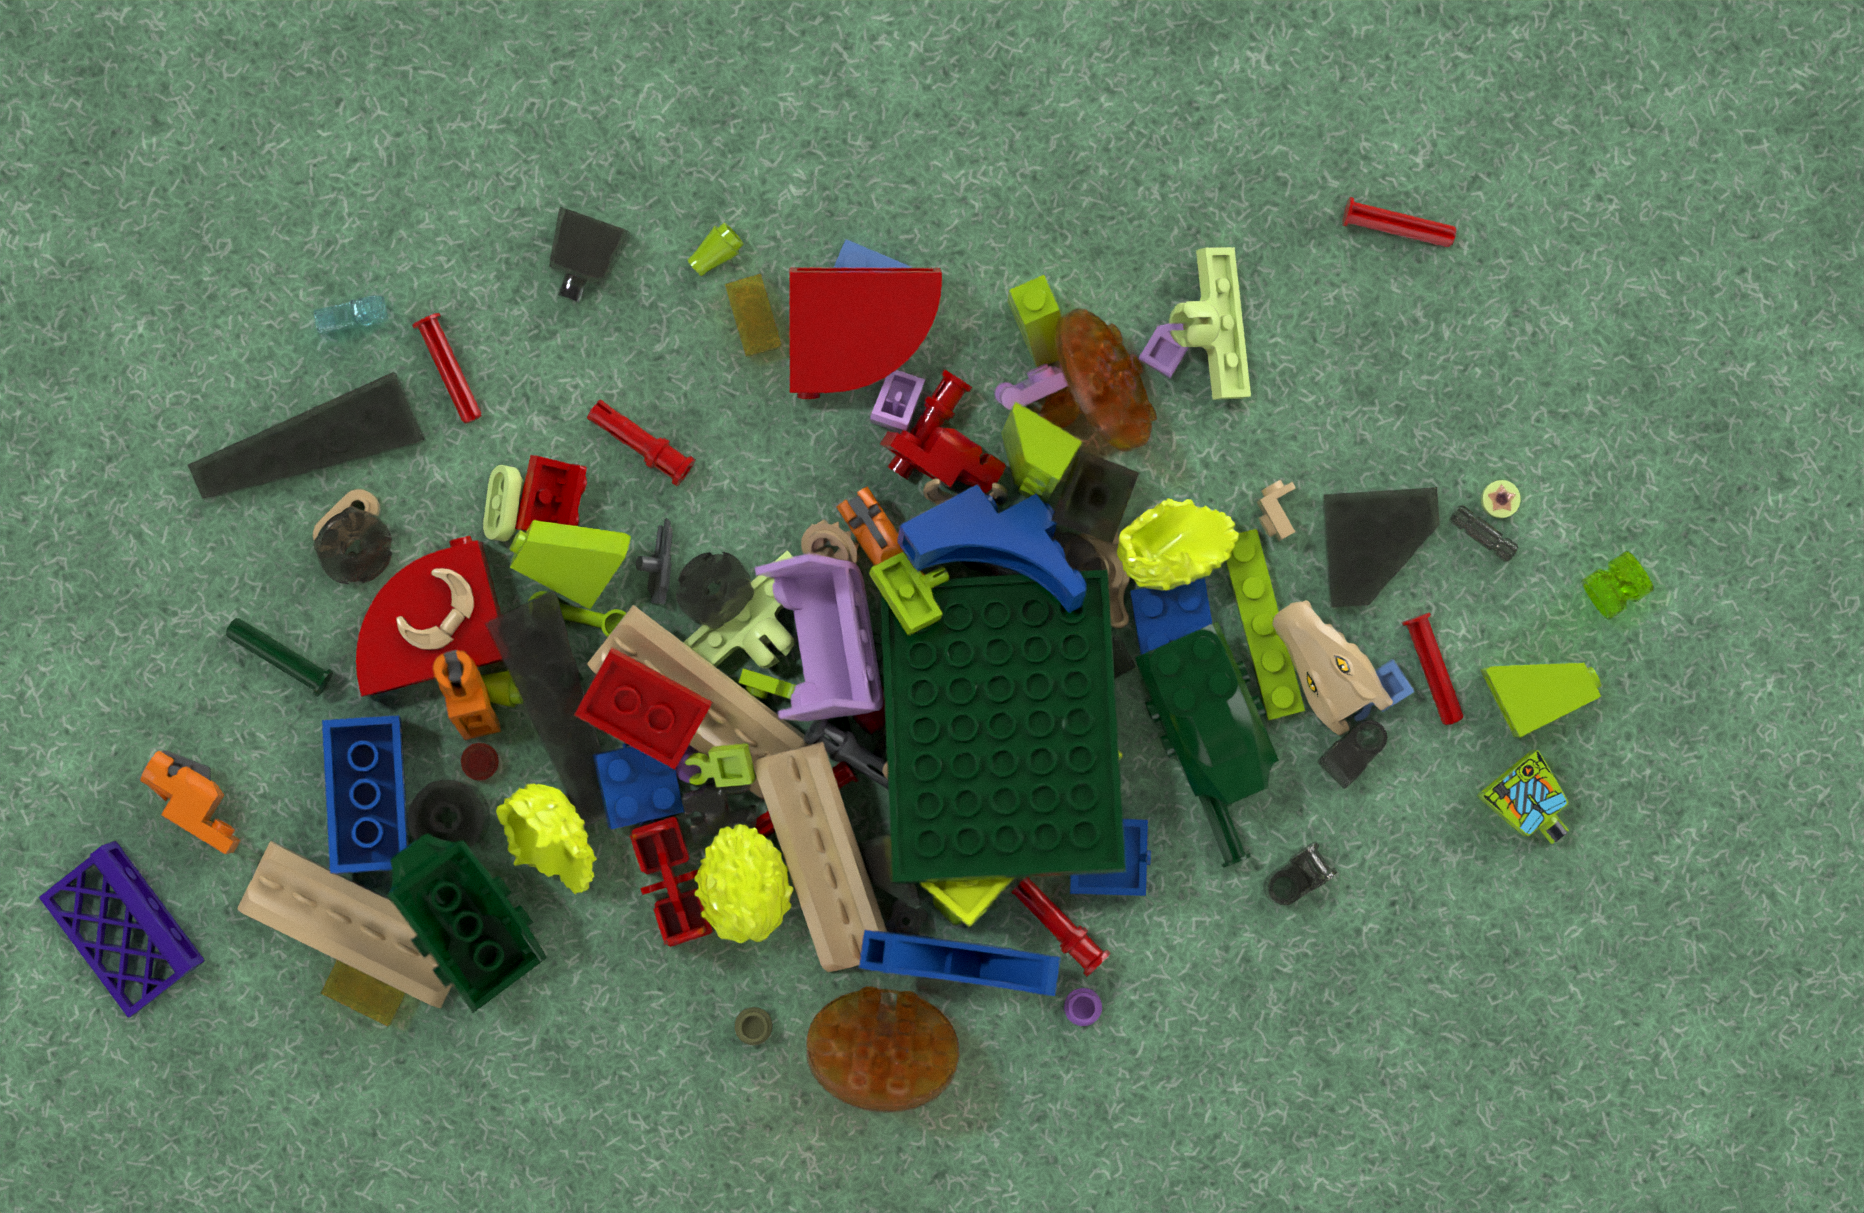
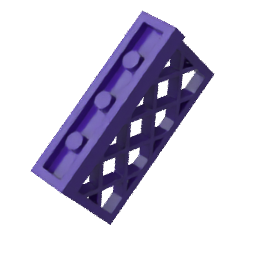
(143, 906)

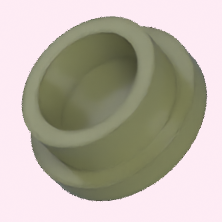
(753, 1026)

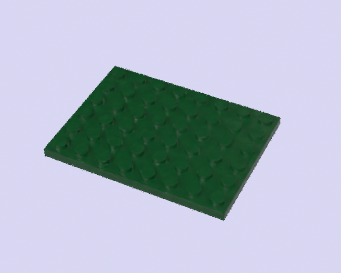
(1003, 735)

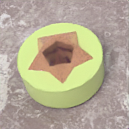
(1500, 499)

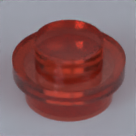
(479, 761)

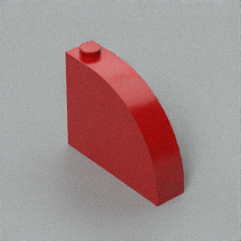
(856, 324)
(386, 658)

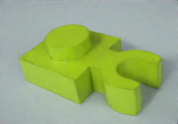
(760, 685)
(727, 764)

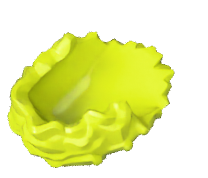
(1175, 544)
(548, 835)
(743, 885)

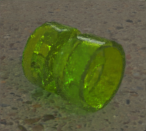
(1618, 584)

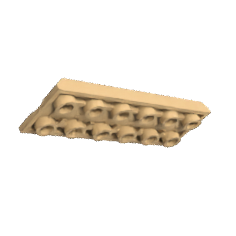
(734, 712)
(820, 852)
(340, 921)

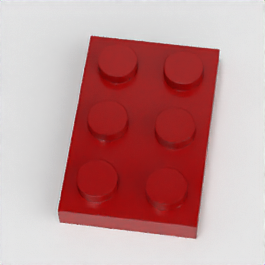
(643, 708)

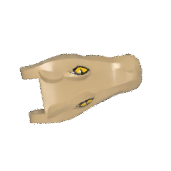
(1330, 669)

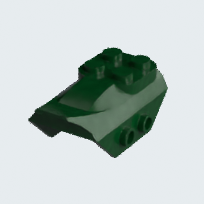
(1208, 715)
(462, 919)

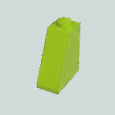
(1037, 318)
(569, 558)
(1540, 692)

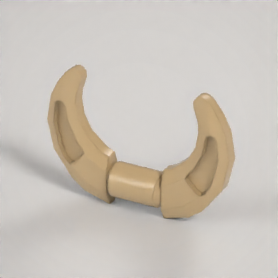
(937, 496)
(440, 637)

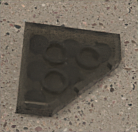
(1373, 538)

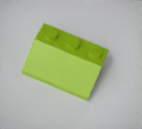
(1036, 452)

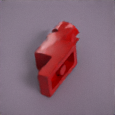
(946, 457)

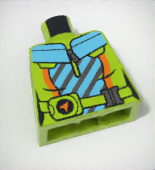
(1528, 798)

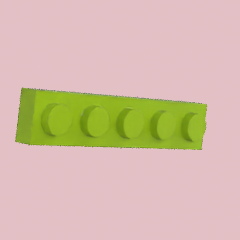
(1257, 610)

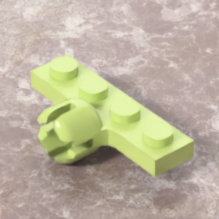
(1217, 323)
(750, 630)

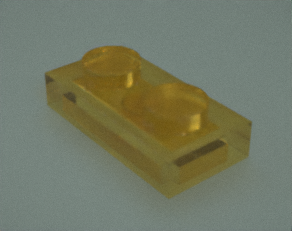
(753, 315)
(363, 993)

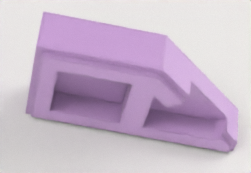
(1162, 351)

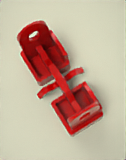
(660, 848)

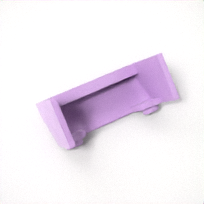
(831, 634)

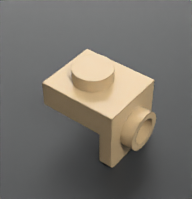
(1274, 519)

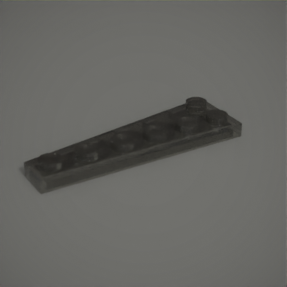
(336, 432)
(546, 676)

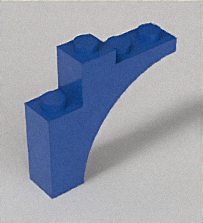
(1016, 539)
(959, 961)

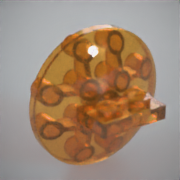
(1099, 382)
(881, 1052)

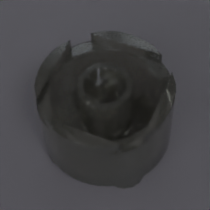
(463, 799)

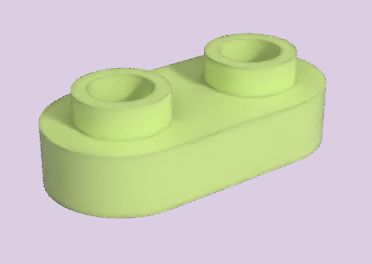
(502, 503)

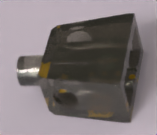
(585, 252)

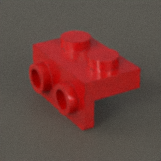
(551, 492)

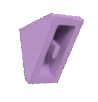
(897, 401)

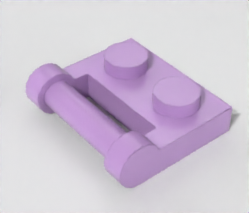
(1040, 383)

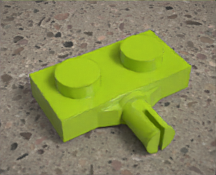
(909, 591)

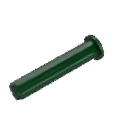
(279, 655)
(1223, 830)

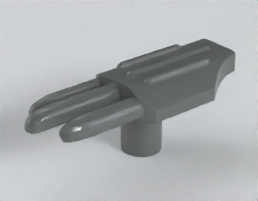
(659, 564)

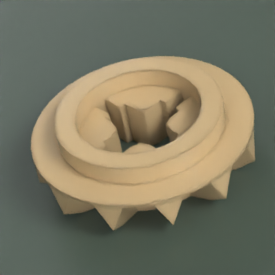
(817, 536)

